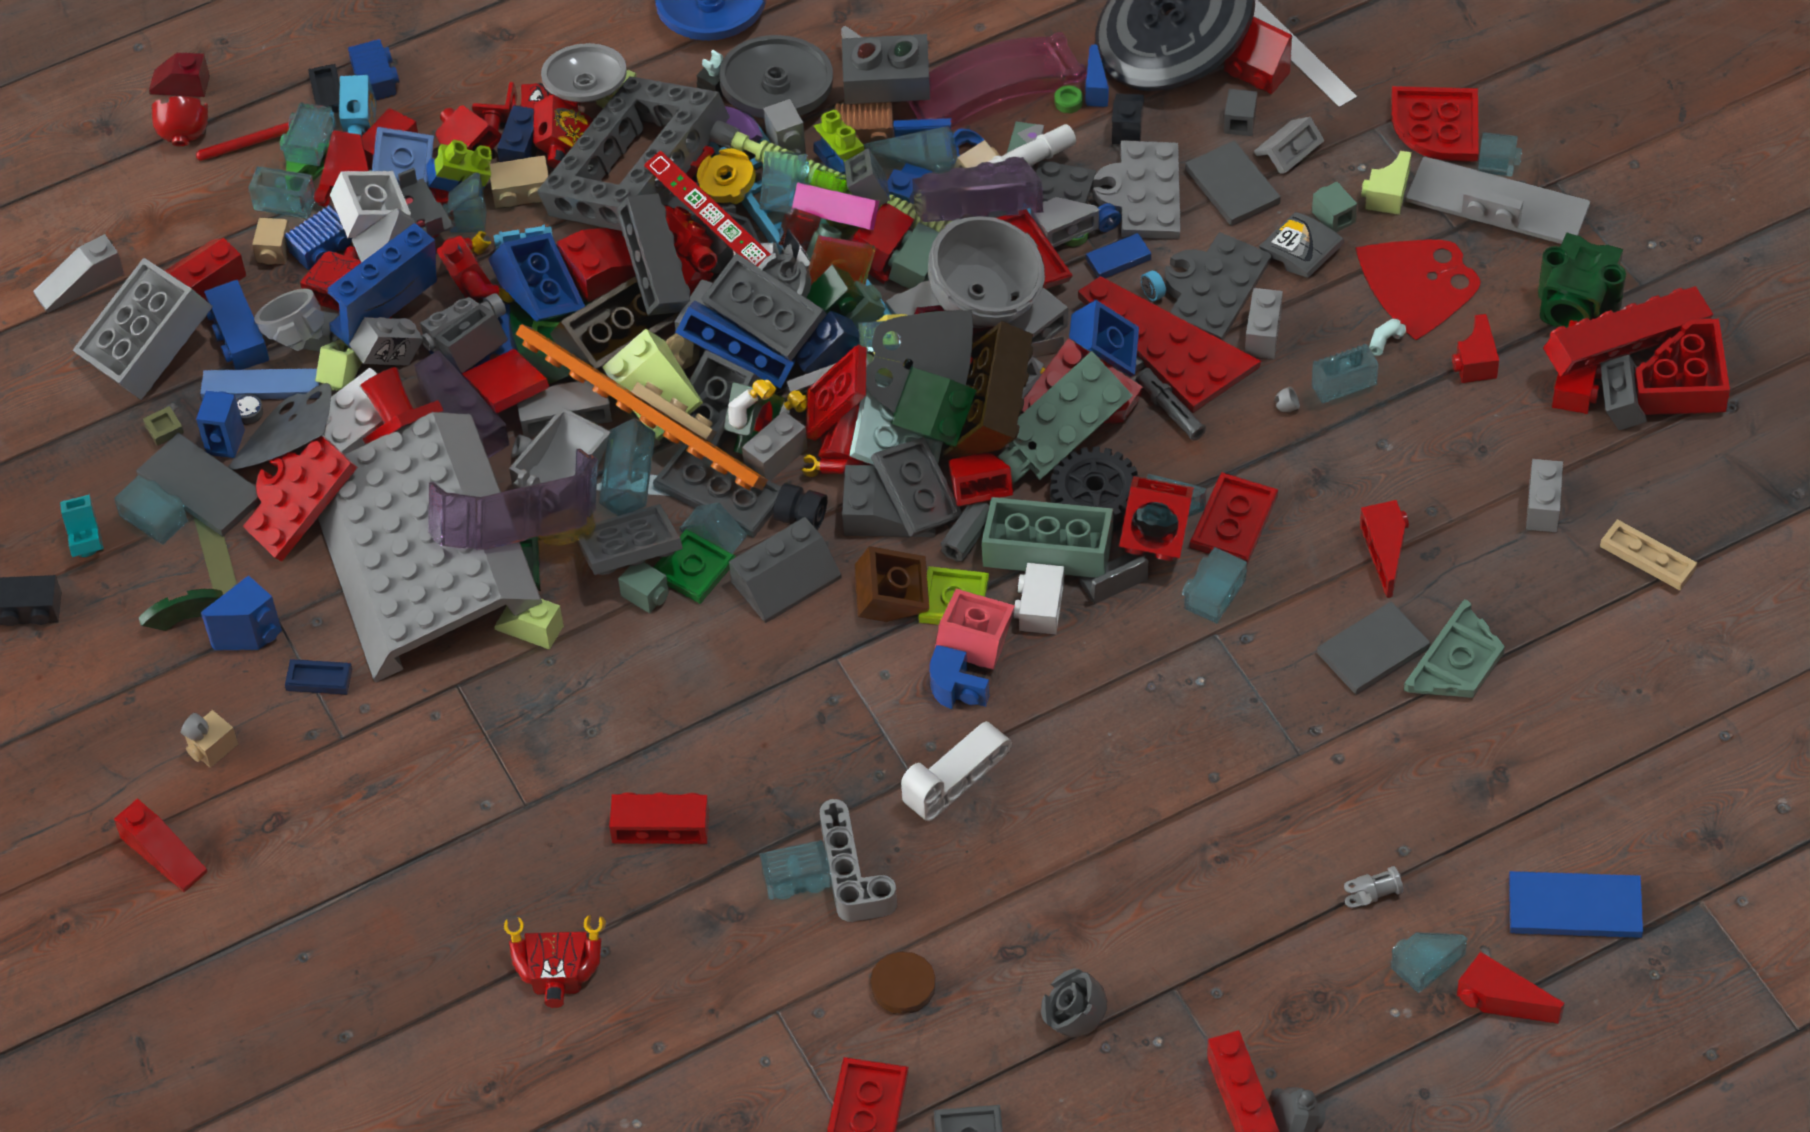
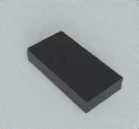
(326, 86)

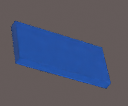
(1575, 904)

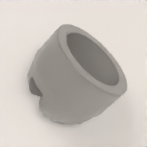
(1287, 400)
(520, 444)
(194, 727)

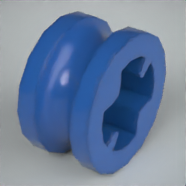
(1108, 217)

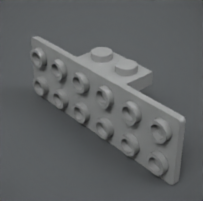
(1497, 200)

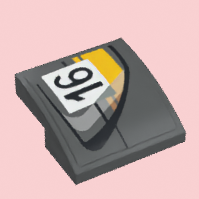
(1302, 244)

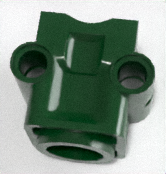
(1580, 281)

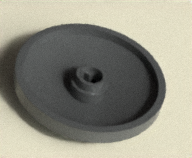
(773, 71)

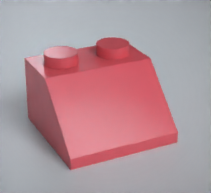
(976, 627)

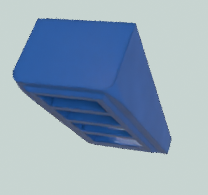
(1096, 83)

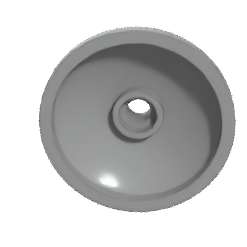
(584, 72)

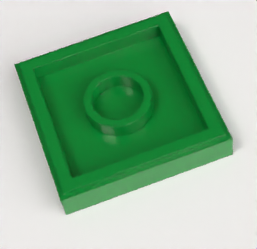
(696, 567)

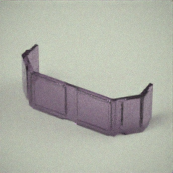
(516, 513)

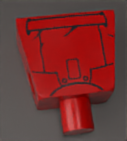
(328, 271)

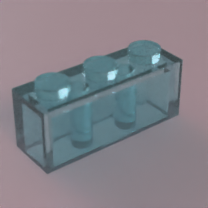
(627, 467)

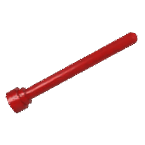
(242, 142)

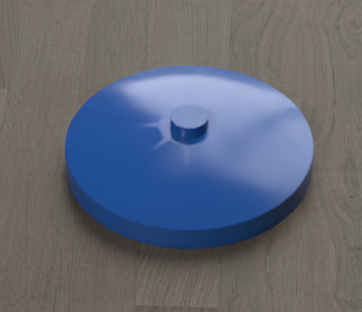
(709, 17)

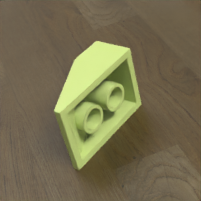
(651, 360)

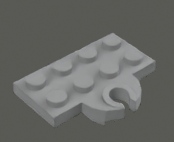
(1143, 189)

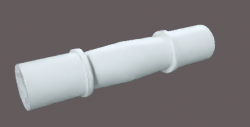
(1043, 147)

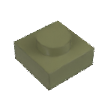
(163, 425)

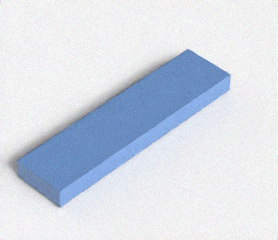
(261, 382)

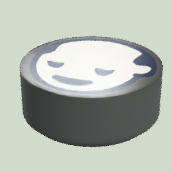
(250, 408)

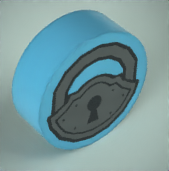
(1153, 285)

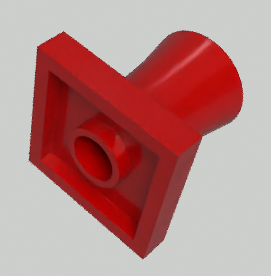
(392, 403)

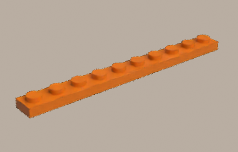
(649, 414)

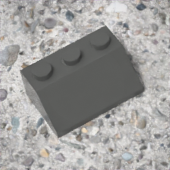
(784, 570)

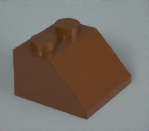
(891, 584)

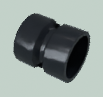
(794, 505)

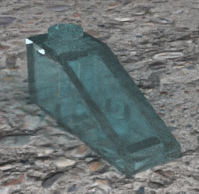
(926, 149)

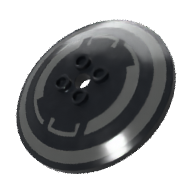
(1168, 51)

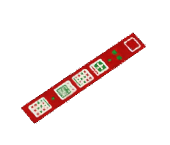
(706, 208)

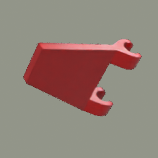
(343, 154)

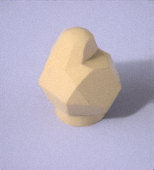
(684, 350)

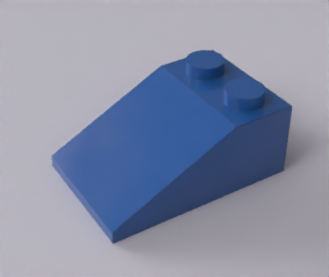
(536, 277)

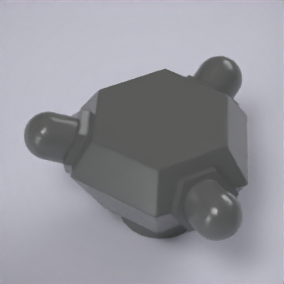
(1297, 1110)

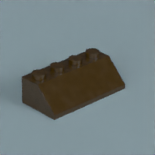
(608, 325)

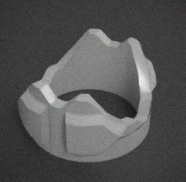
(291, 318)

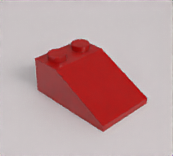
(596, 260)

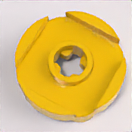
(730, 189)

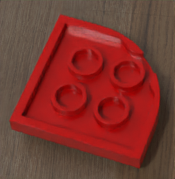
(1437, 121)

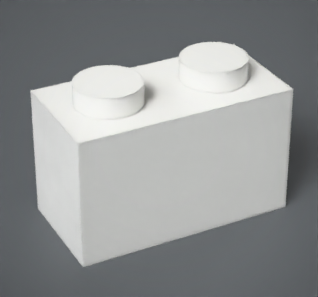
(1040, 599)

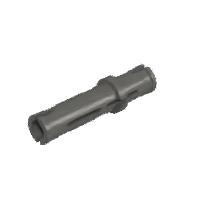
(1162, 395)

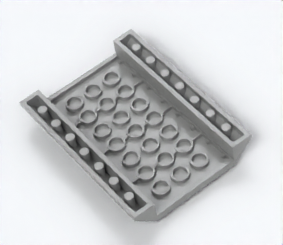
(389, 566)

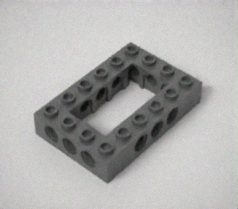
(575, 185)

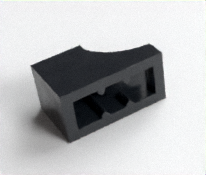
(1127, 118)

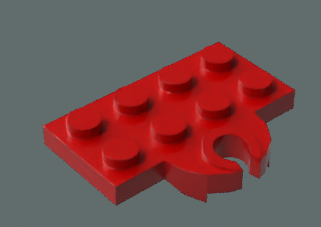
(297, 494)

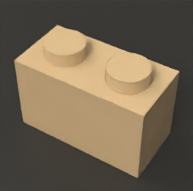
(518, 181)

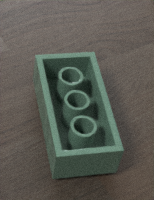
(1048, 535)

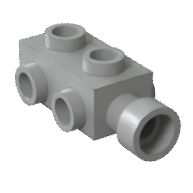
(441, 320)

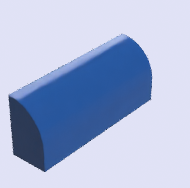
(734, 344)

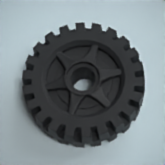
(1083, 473)

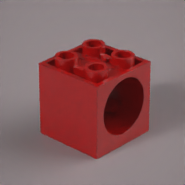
(1141, 494)

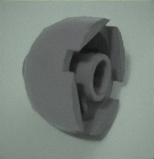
(1074, 1004)

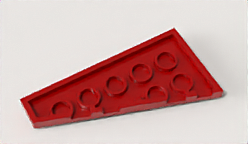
(1176, 352)

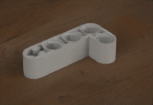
(846, 860)

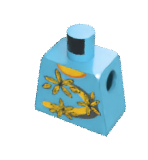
(360, 115)

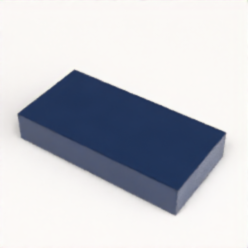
(318, 676)

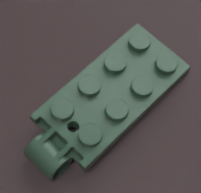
(1064, 417)

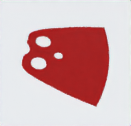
(1401, 284)

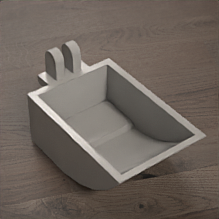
(554, 449)

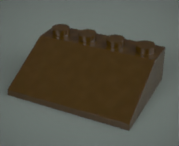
(999, 380)

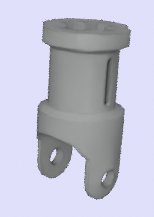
(1370, 888)

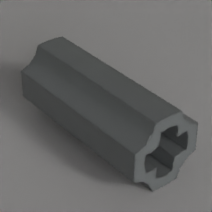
(965, 531)

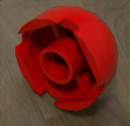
(180, 119)

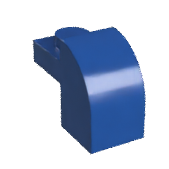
(951, 682)

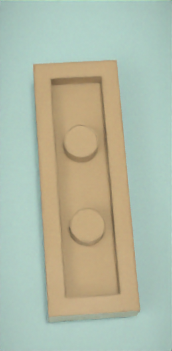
(675, 410)
(1648, 554)

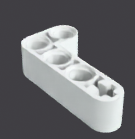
(935, 788)

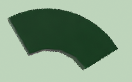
(167, 613)

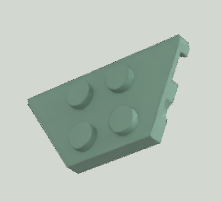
(1457, 658)

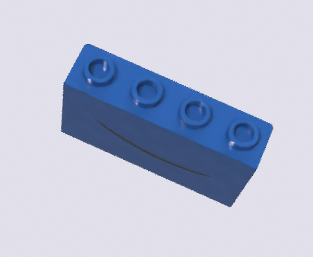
(384, 281)

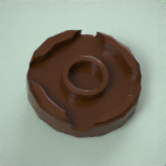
(903, 982)

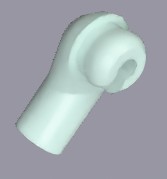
(1381, 334)

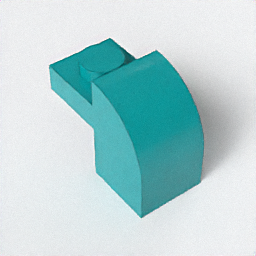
(81, 526)

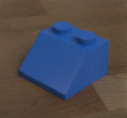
(1106, 335)
(242, 618)

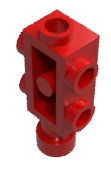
(691, 238)

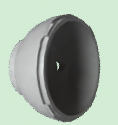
(988, 259)

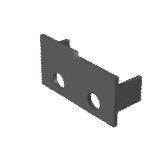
(424, 204)

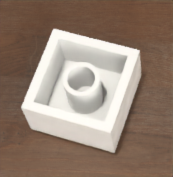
(366, 198)

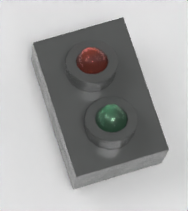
(885, 69)

